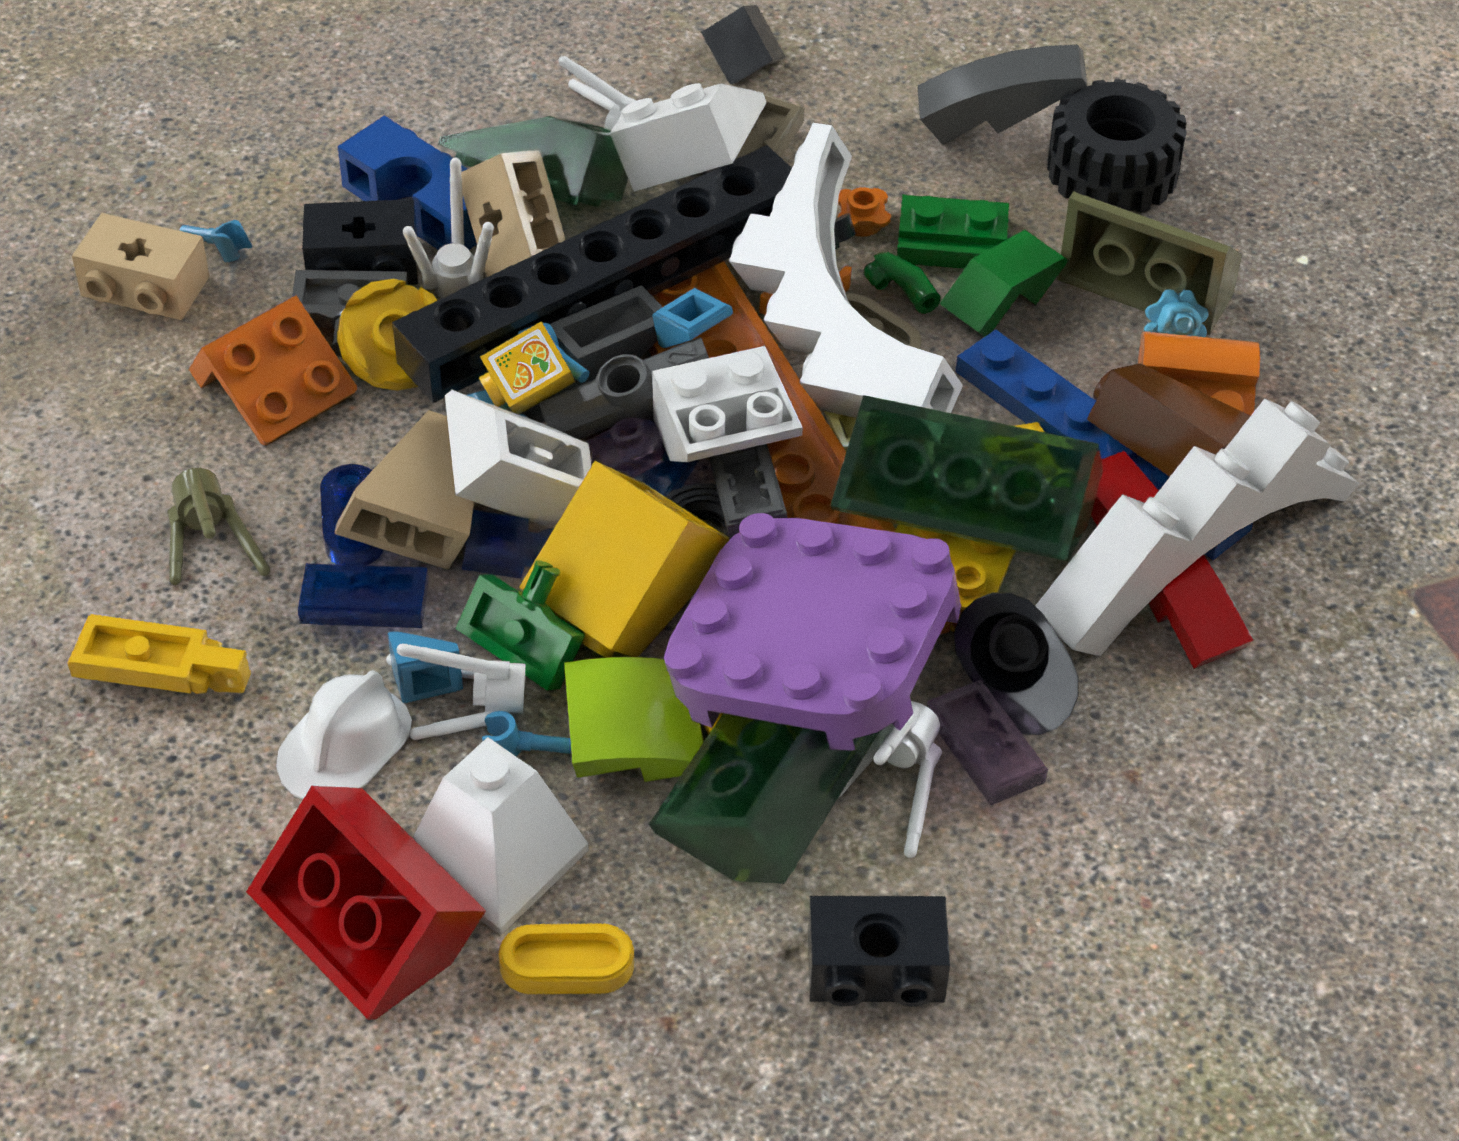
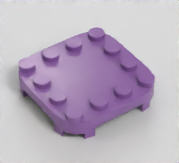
(813, 627)

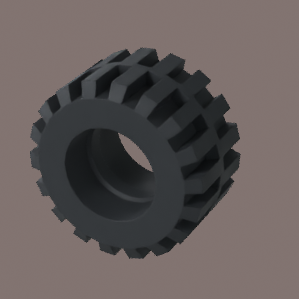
(1117, 144)

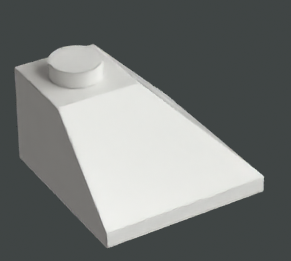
(499, 833)

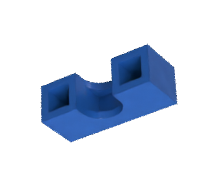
(397, 164)

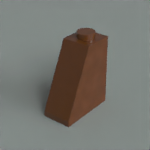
(1161, 416)

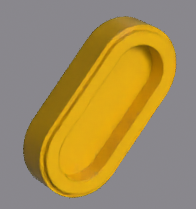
(566, 958)

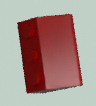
(363, 899)

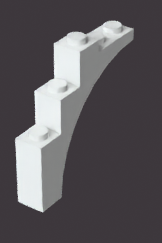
(809, 310)
(1205, 500)

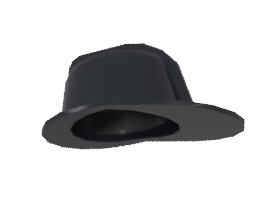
(1018, 660)

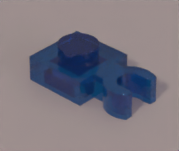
(501, 544)

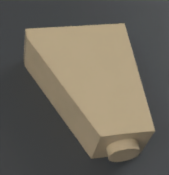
(411, 499)

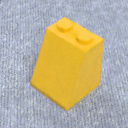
(625, 561)

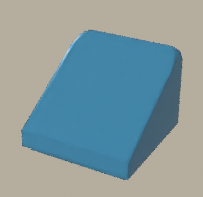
(688, 317)
(418, 678)

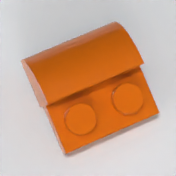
(1211, 365)

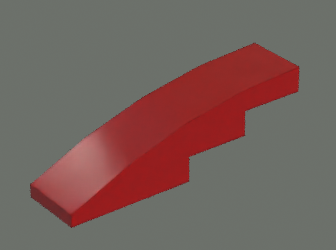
(1196, 598)

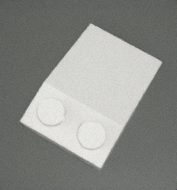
(684, 133)

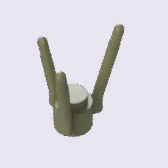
(201, 507)

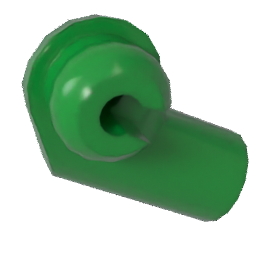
(906, 275)

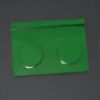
(949, 229)

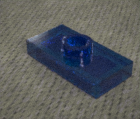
(363, 595)

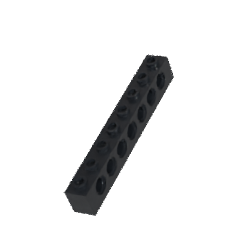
(644, 246)

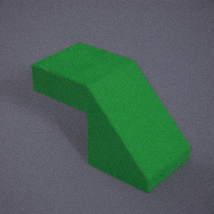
(999, 276)

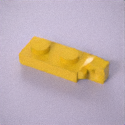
(156, 657)

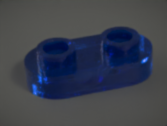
(335, 494)

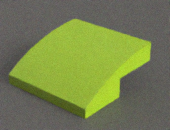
(628, 718)

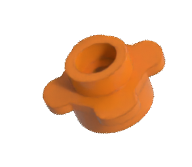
(865, 208)

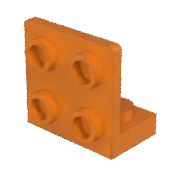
(276, 370)

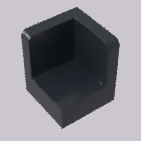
(742, 43)

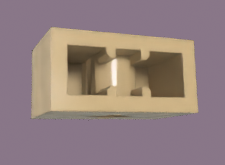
(519, 203)
(141, 266)

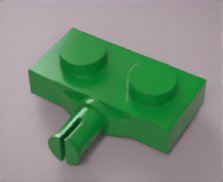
(521, 625)

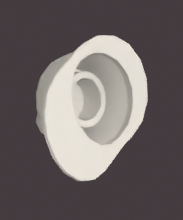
(344, 735)

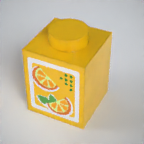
(525, 370)

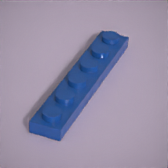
(1043, 396)

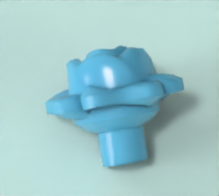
(1177, 314)

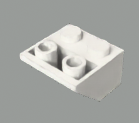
(722, 405)
(513, 460)

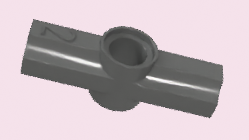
(618, 392)

